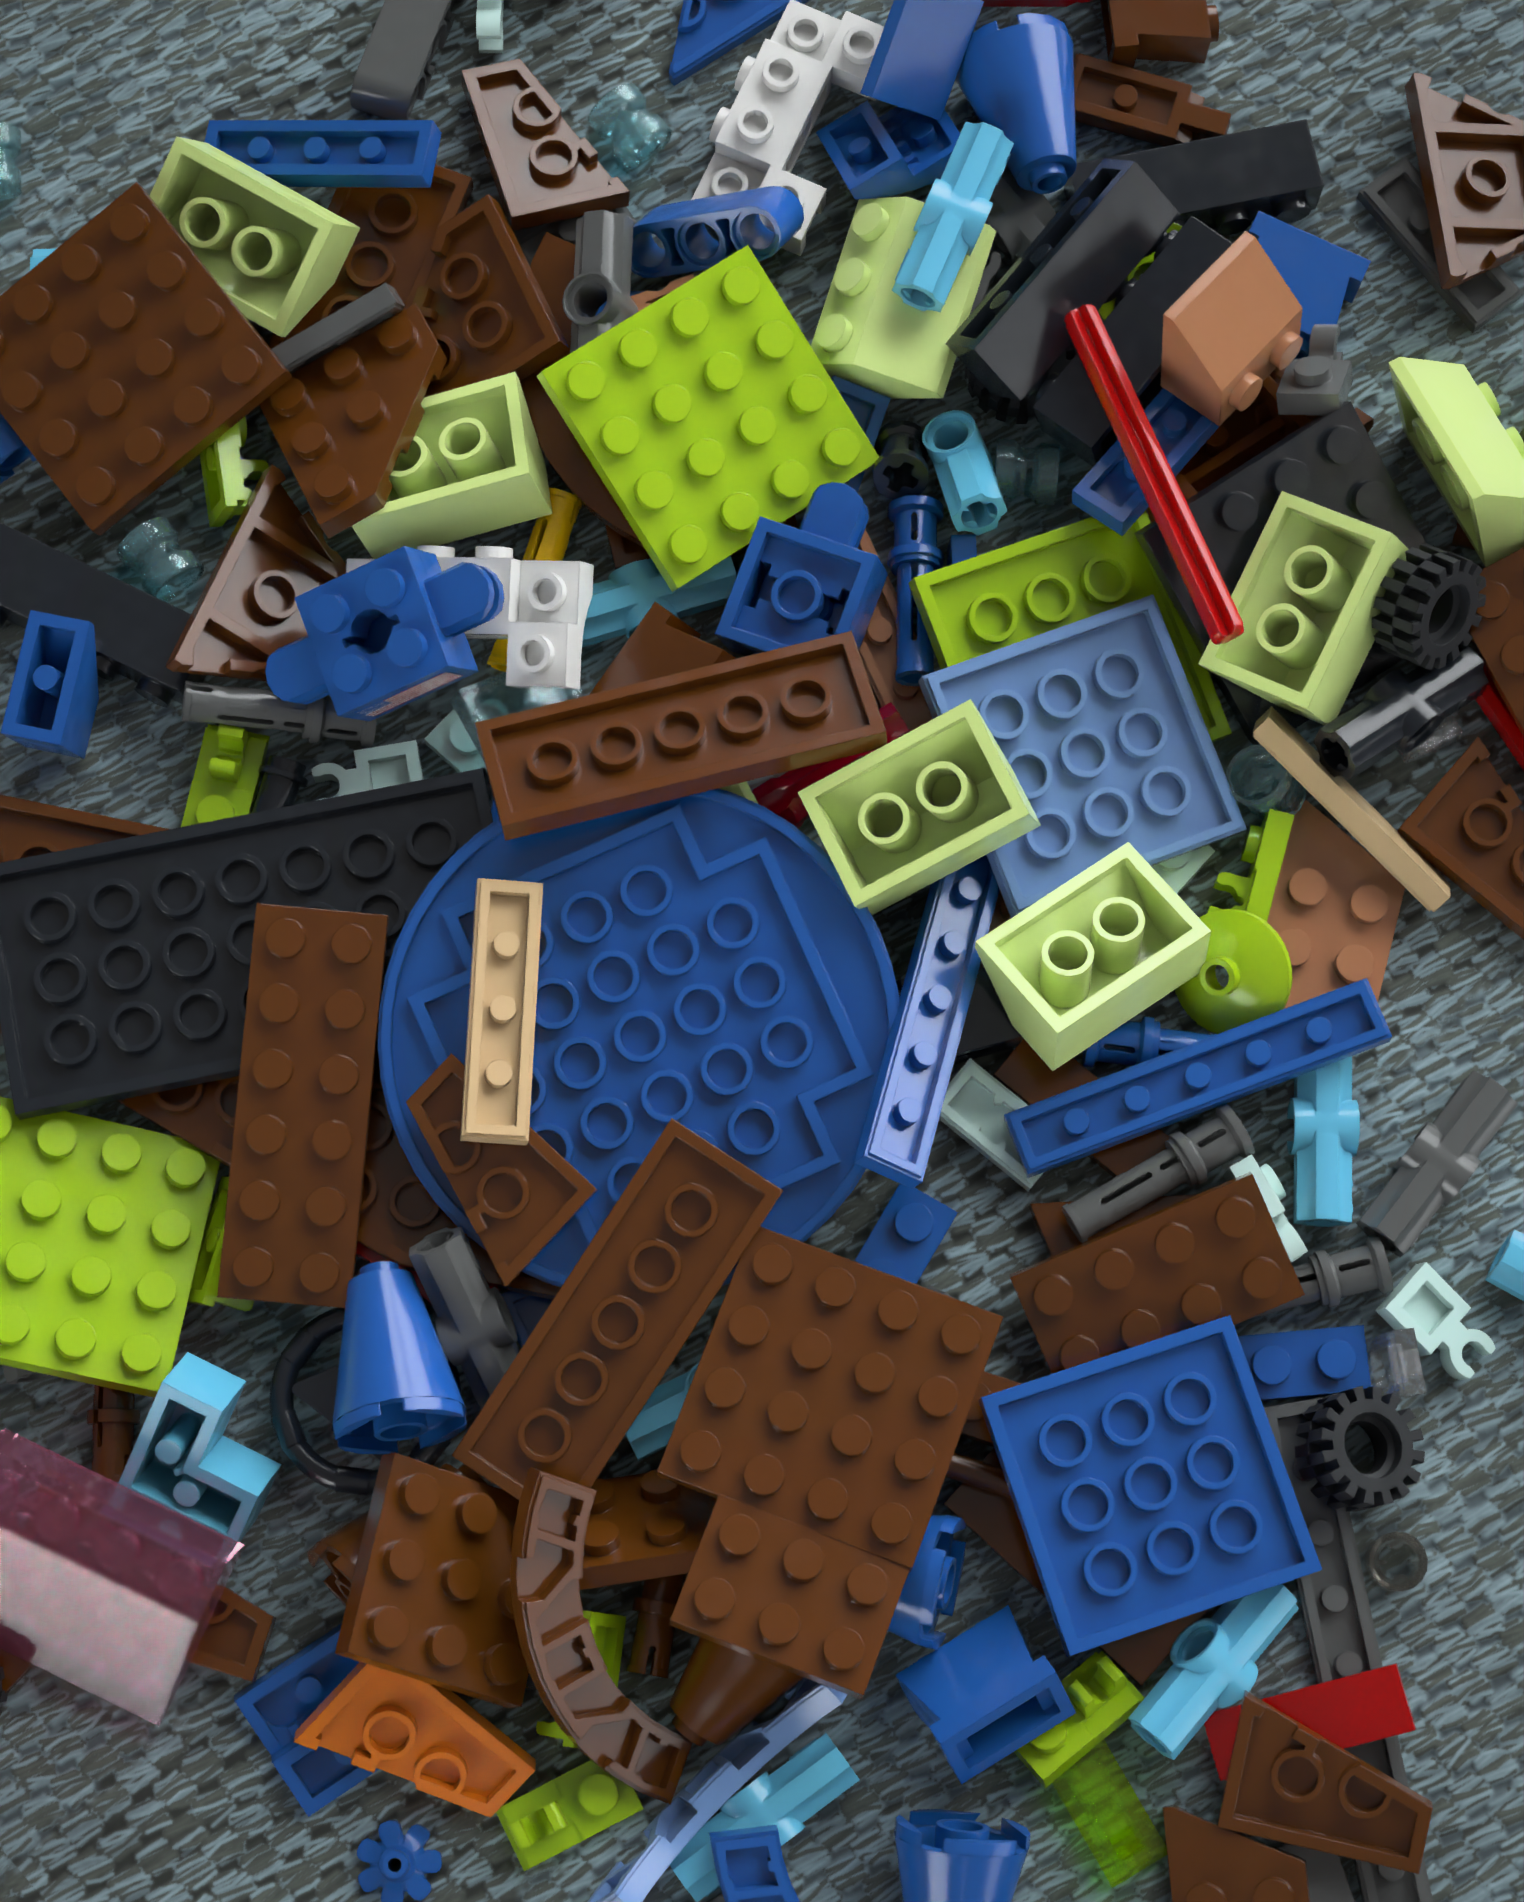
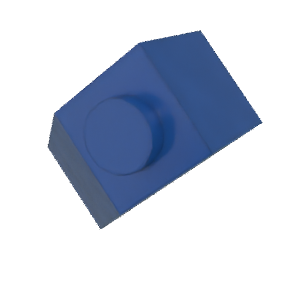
(54, 686)

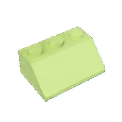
(252, 233)
(866, 326)
(1465, 451)
(465, 471)
(1307, 608)
(918, 808)
(1093, 955)

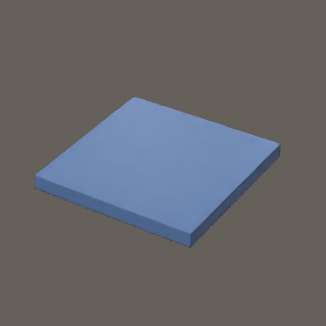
(1099, 744)

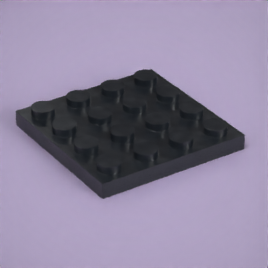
(1322, 462)

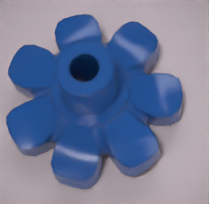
(413, 1858)

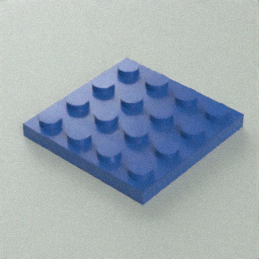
(1149, 1485)

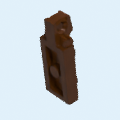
(1142, 104)

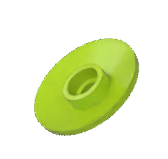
(1256, 970)

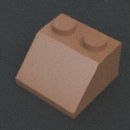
(1230, 332)

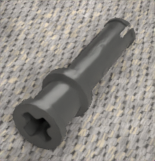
(266, 711)
(1184, 1160)
(1341, 1275)

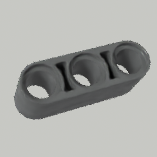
(399, 57)

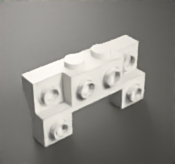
(781, 102)
(539, 616)

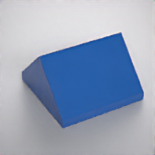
(921, 53)

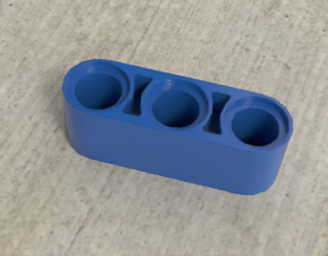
(732, 217)

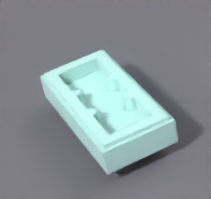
(976, 1112)

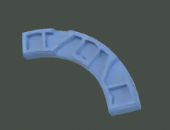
(712, 1788)

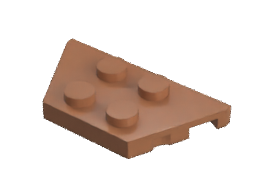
(1332, 909)

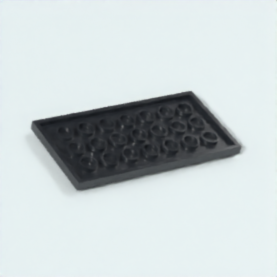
(139, 948)

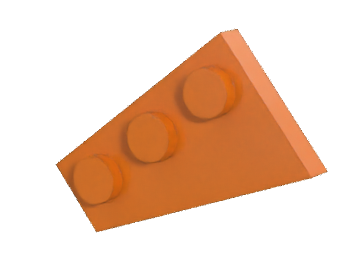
(419, 1736)

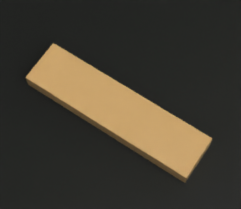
(1352, 811)
(502, 1012)

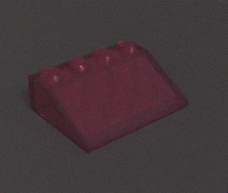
(102, 1579)

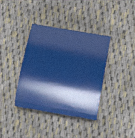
(888, 152)
(279, 1706)

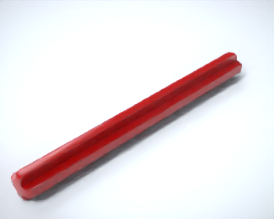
(1154, 475)

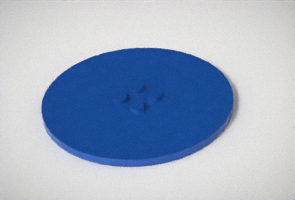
(682, 975)

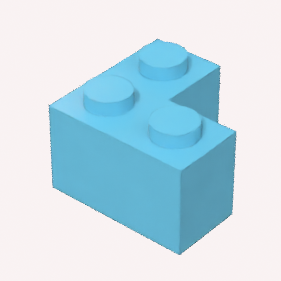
(187, 1459)

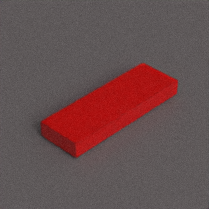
(1341, 1710)

